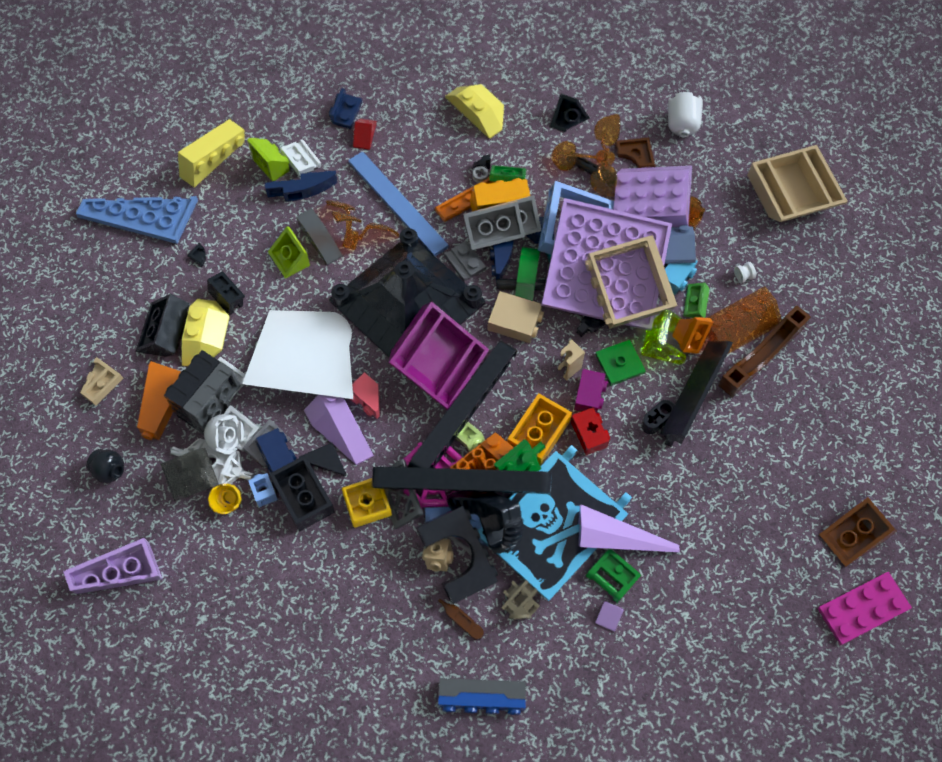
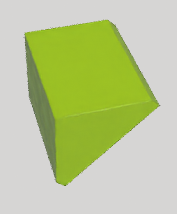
(289, 253)

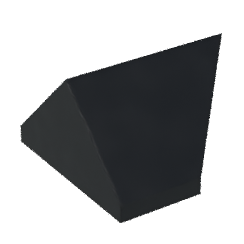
(568, 113)

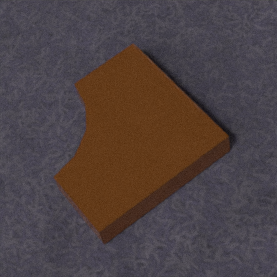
(637, 151)

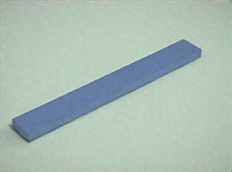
(398, 203)

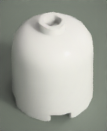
(684, 114)

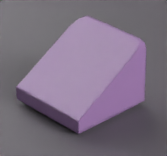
(609, 616)

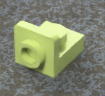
(470, 437)

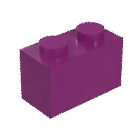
(590, 391)

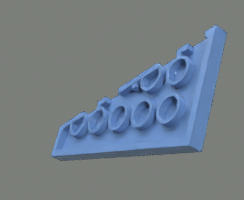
(146, 216)

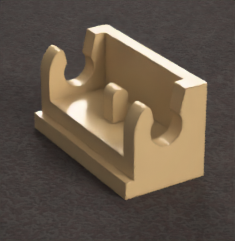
(573, 359)

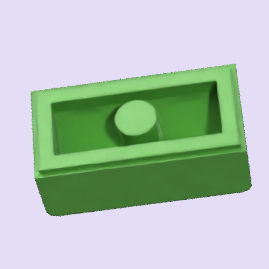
(696, 300)

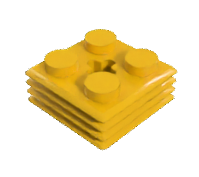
(363, 514)

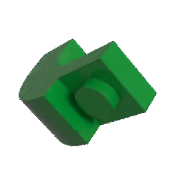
(527, 273)

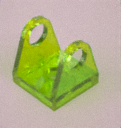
(655, 340)

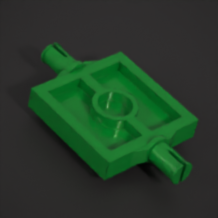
(521, 458)

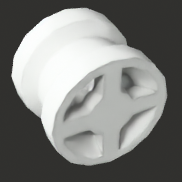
(745, 272)

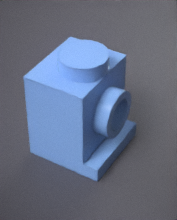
(266, 496)

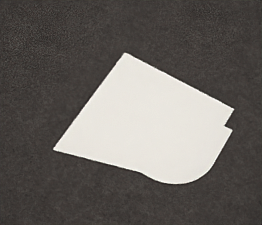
(303, 354)

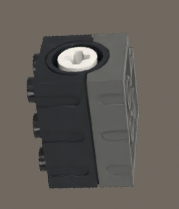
(202, 391)

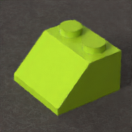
(268, 158)

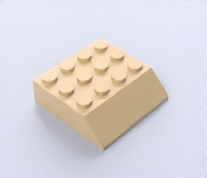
(795, 184)

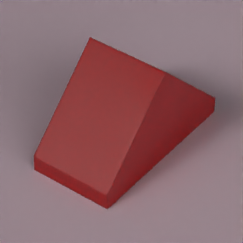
(363, 133)

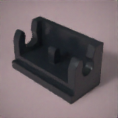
(225, 292)

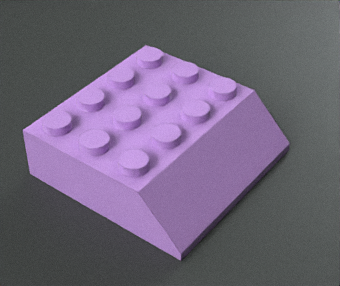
(655, 193)

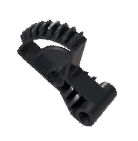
(498, 516)

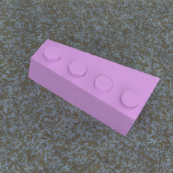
(118, 568)

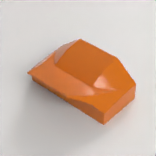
(692, 333)

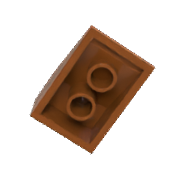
(857, 532)

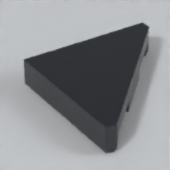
(326, 459)

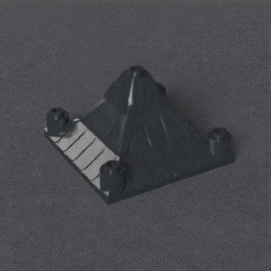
(395, 289)

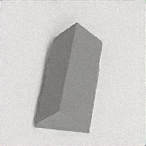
(502, 222)

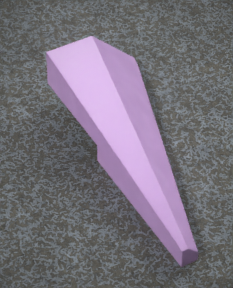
(603, 531)

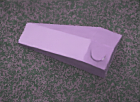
(336, 423)

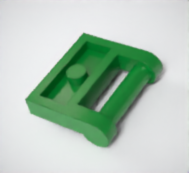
(618, 570)

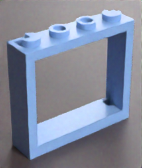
(565, 191)

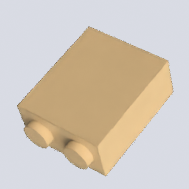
(515, 317)

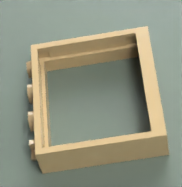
(658, 272)

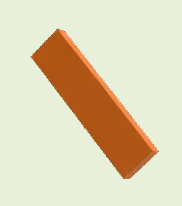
(457, 204)

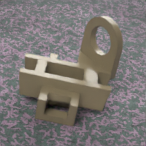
(523, 601)

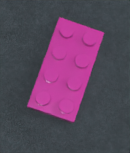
(864, 608)

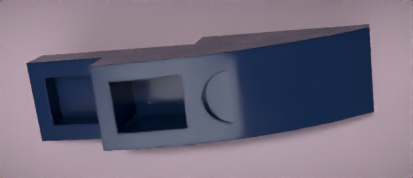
(308, 186)
(502, 256)

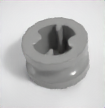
(480, 169)

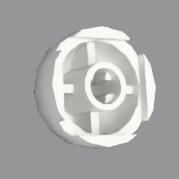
(224, 433)

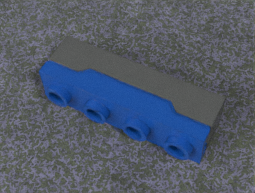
(483, 695)

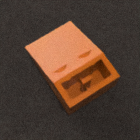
(484, 454)

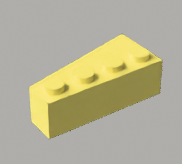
(209, 151)

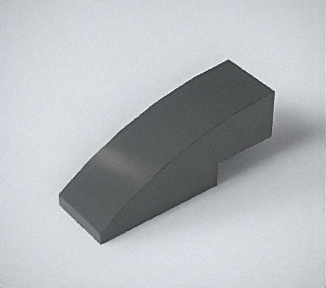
(319, 236)

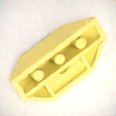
(479, 107)
(204, 330)

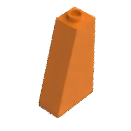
(155, 409)

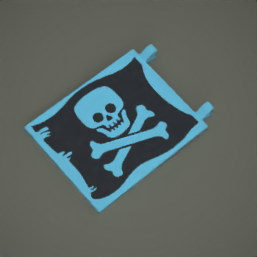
(551, 528)

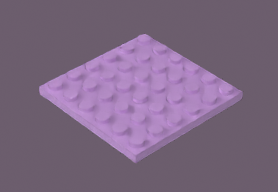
(626, 276)

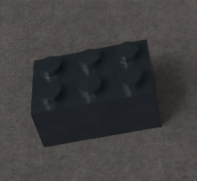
(302, 493)

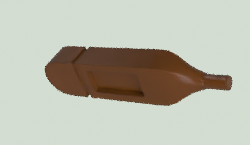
(463, 620)

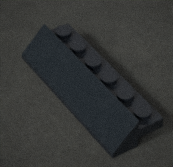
(695, 391)

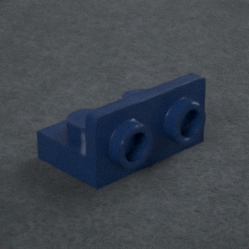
(345, 109)

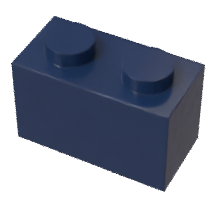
(274, 449)

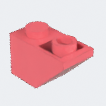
(367, 394)

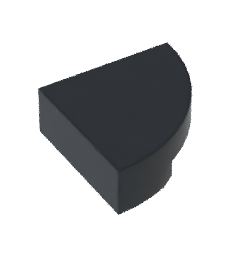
(485, 162)
(198, 255)

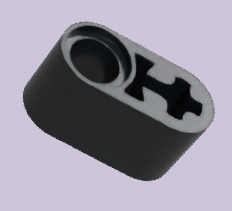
(661, 418)

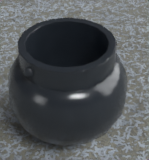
(105, 465)

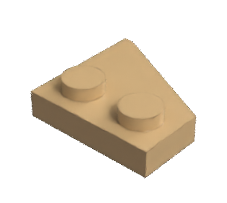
(100, 382)

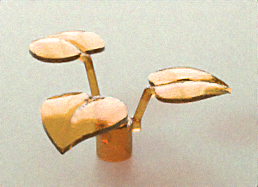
(605, 179)
(351, 236)

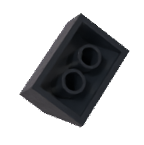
(163, 326)

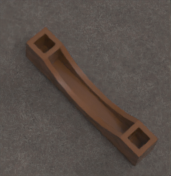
(746, 369)

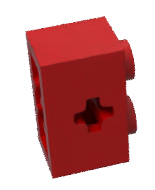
(590, 441)

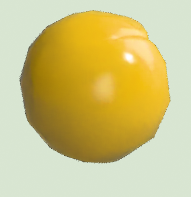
(221, 493)

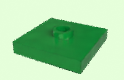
(506, 173)
(620, 362)

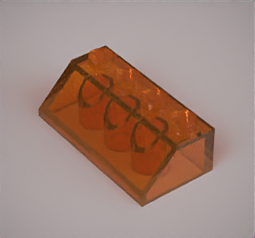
(745, 319)

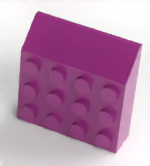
(437, 354)

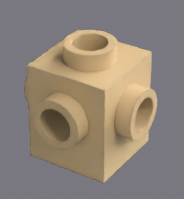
(438, 555)

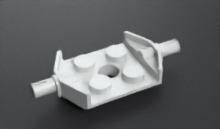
(227, 466)

